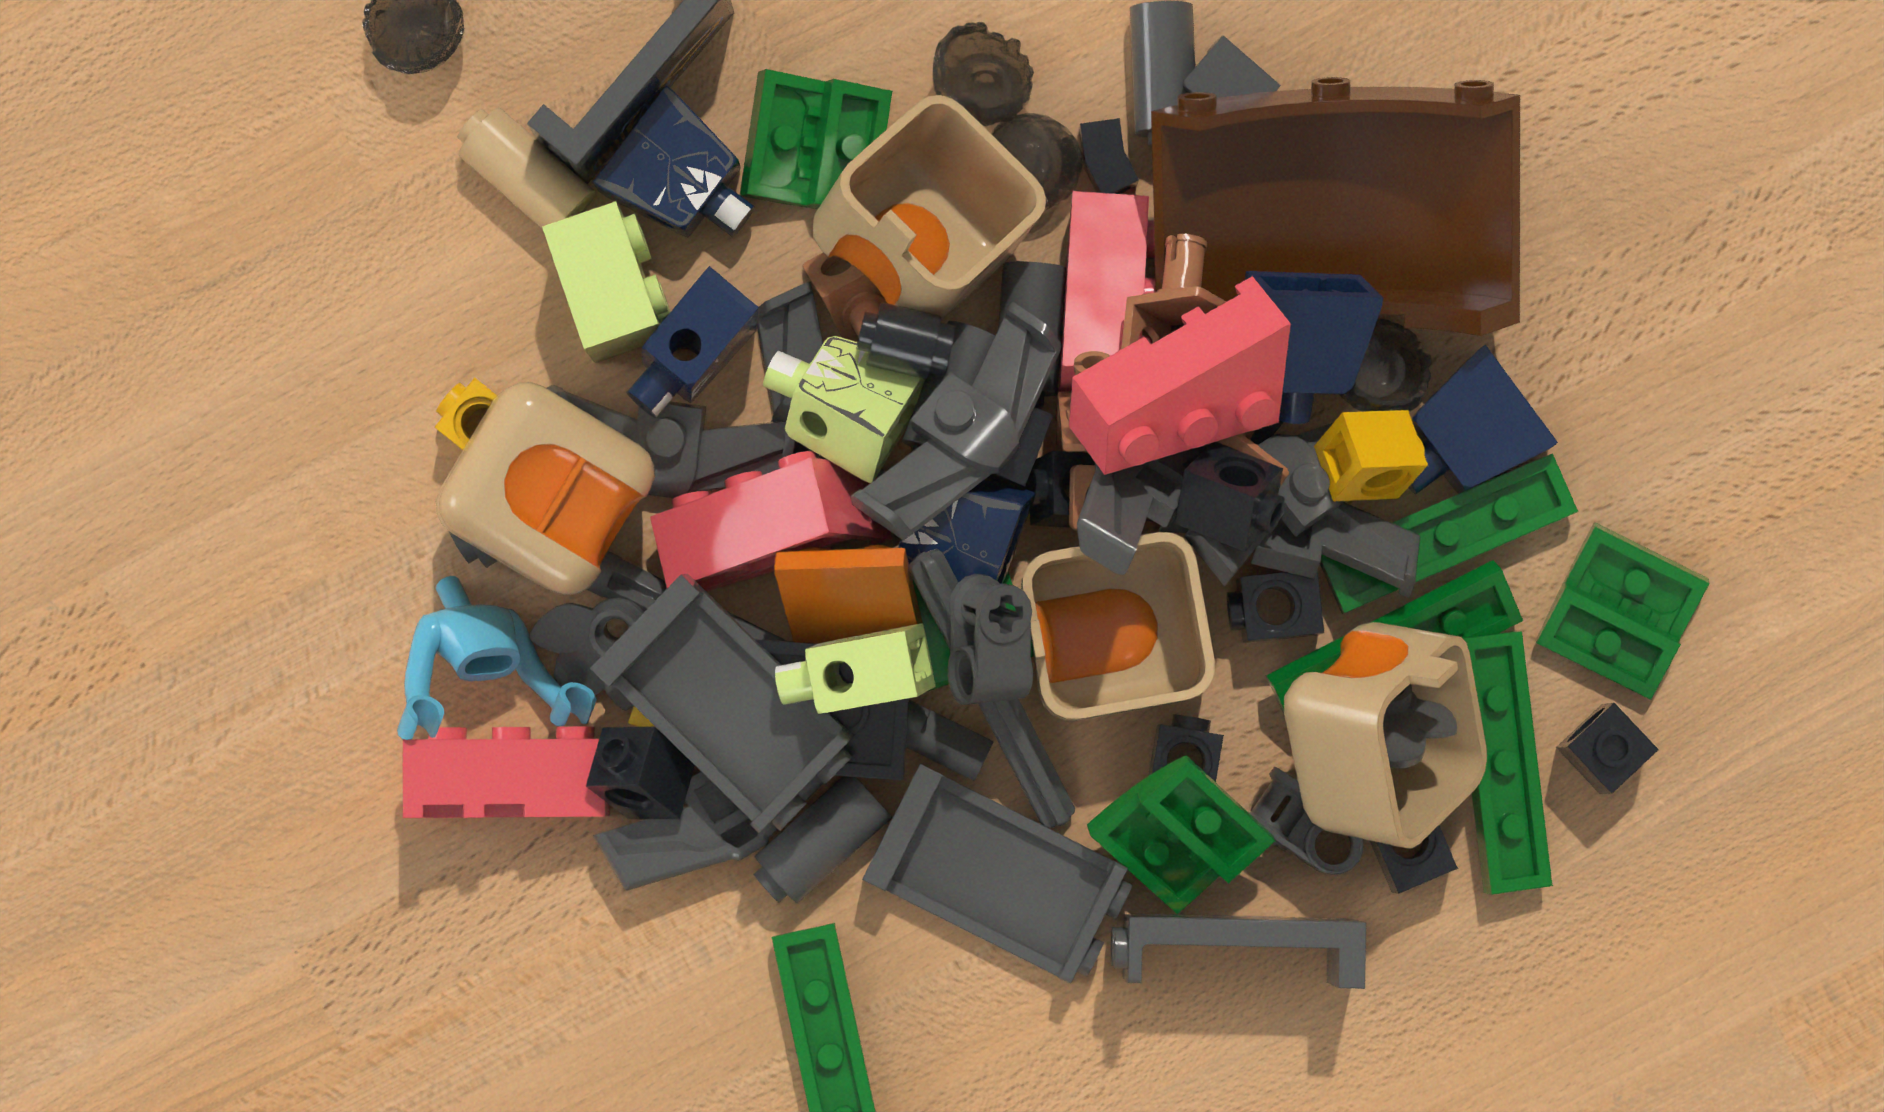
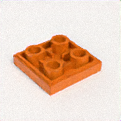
(845, 592)

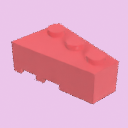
(1103, 267)
(1187, 388)
(742, 527)
(501, 774)

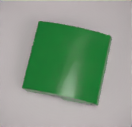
(807, 135)
(1622, 610)
(1180, 833)

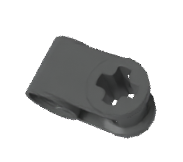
(990, 647)
(1294, 829)

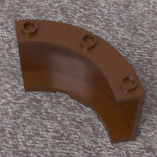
(1352, 181)

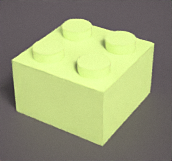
(604, 280)

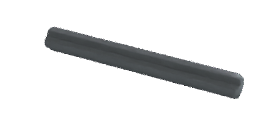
(1007, 717)

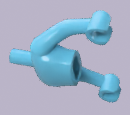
(481, 646)

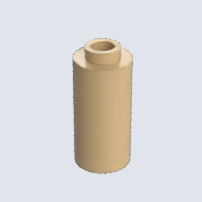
(522, 168)

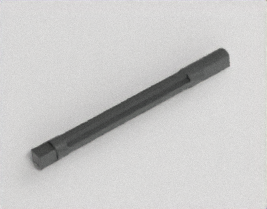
(927, 730)

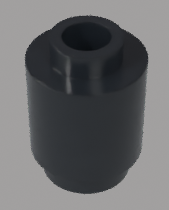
(906, 341)

